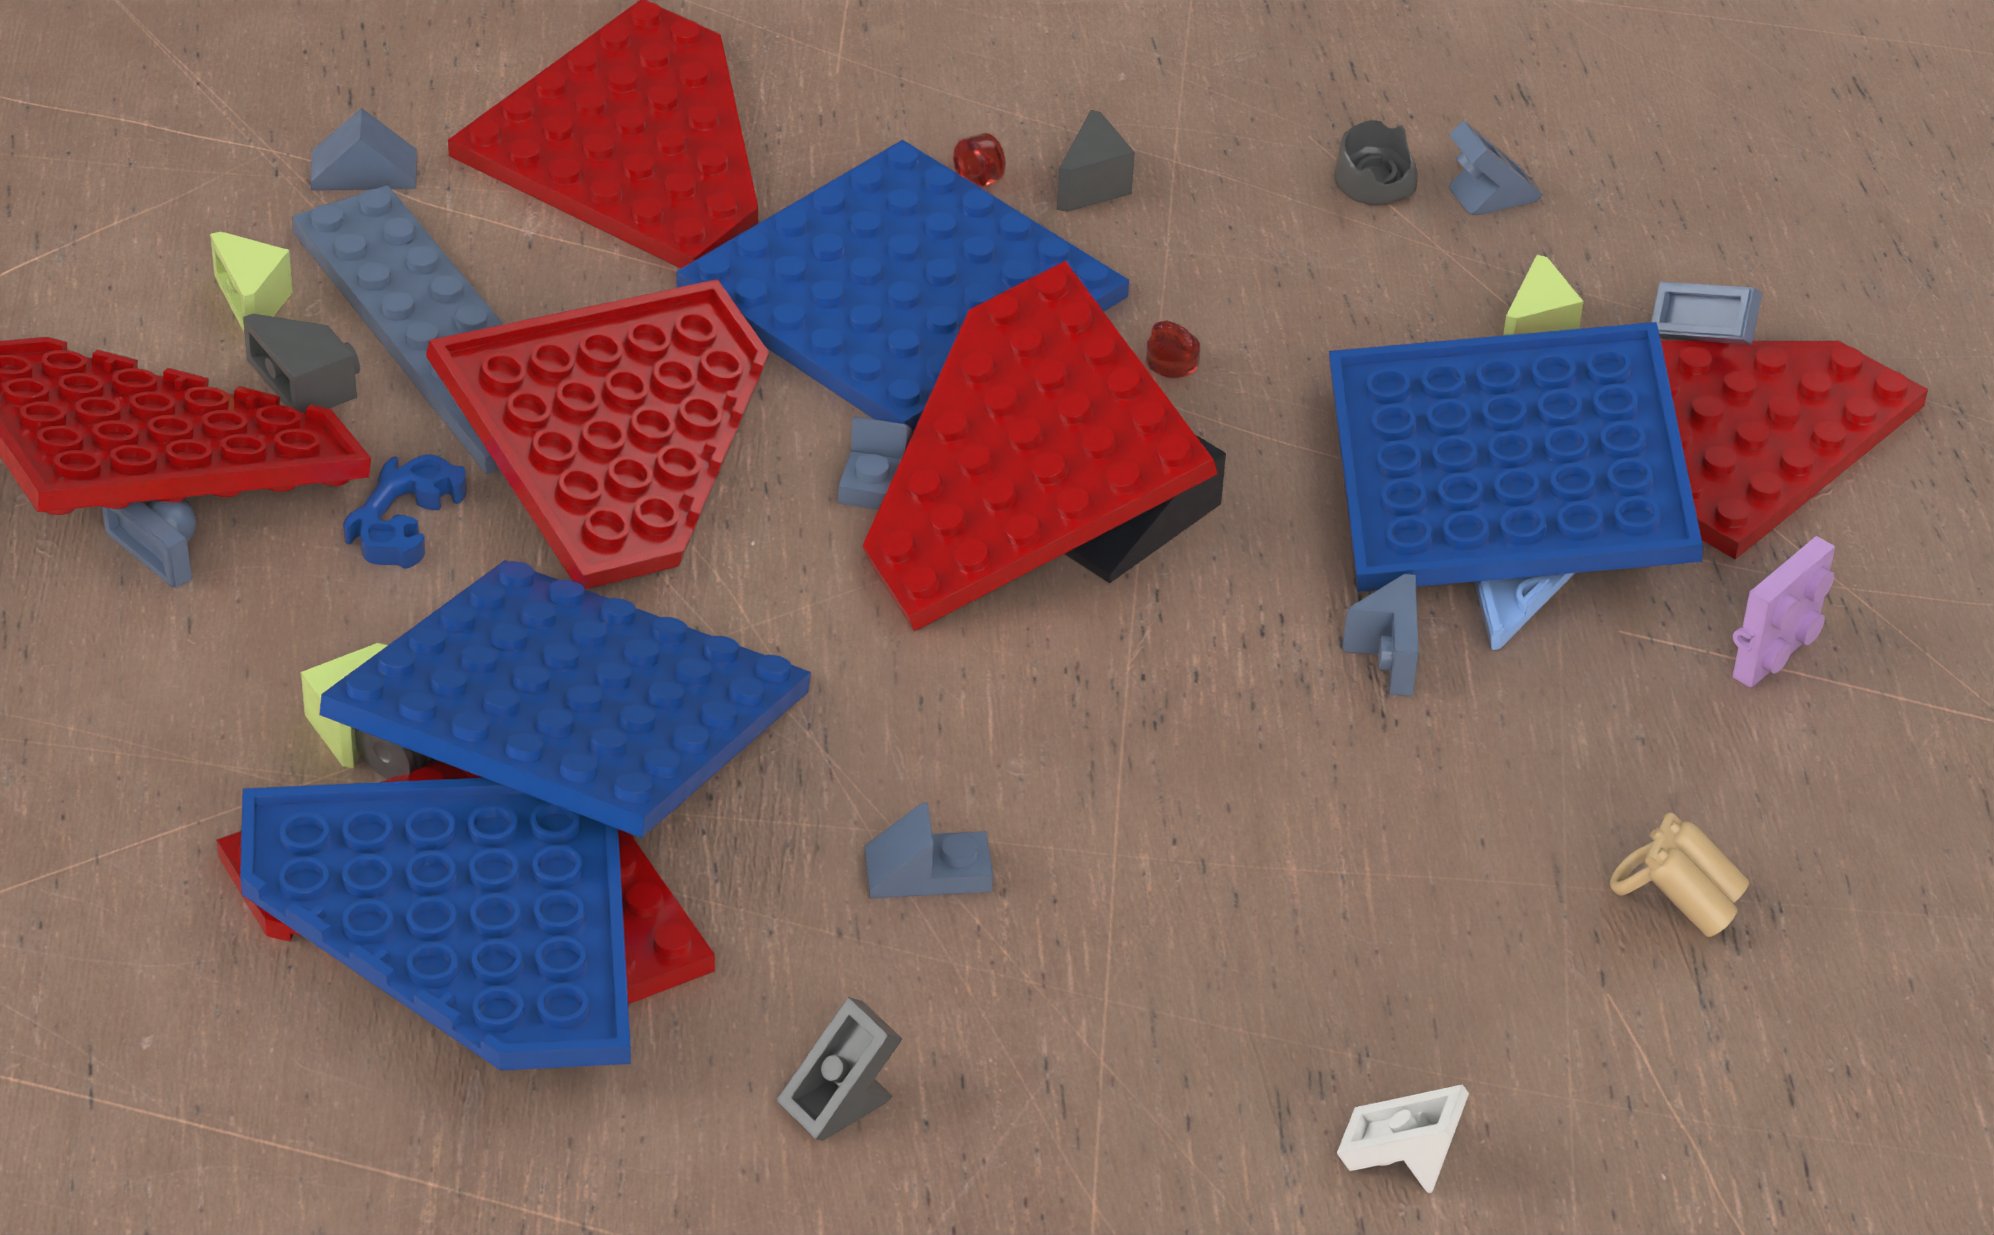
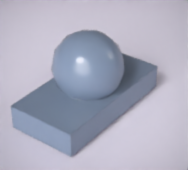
(1706, 312)
(156, 536)

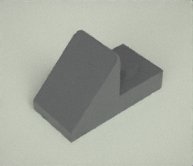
(840, 1072)

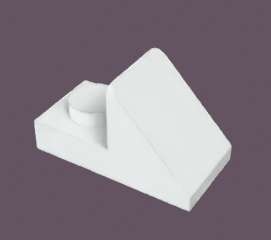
(1405, 1129)

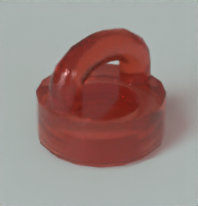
(980, 159)
(1172, 350)

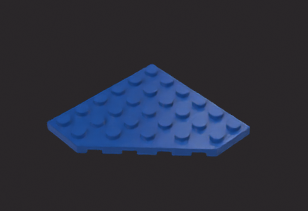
(458, 905)

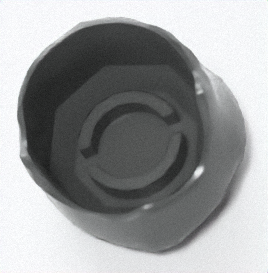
(1375, 164)

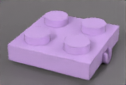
(1784, 612)

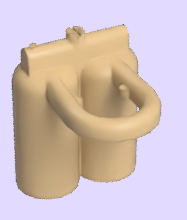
(1687, 872)

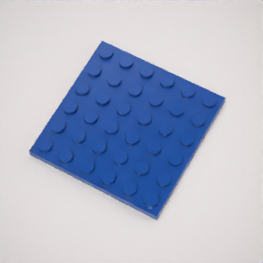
(880, 273)
(1512, 457)
(568, 696)

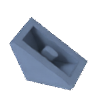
(363, 157)

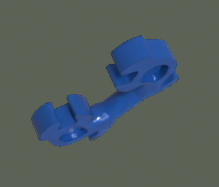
(399, 538)

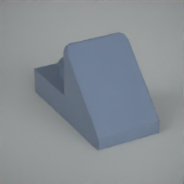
(1489, 177)
(873, 461)
(1387, 627)
(918, 863)

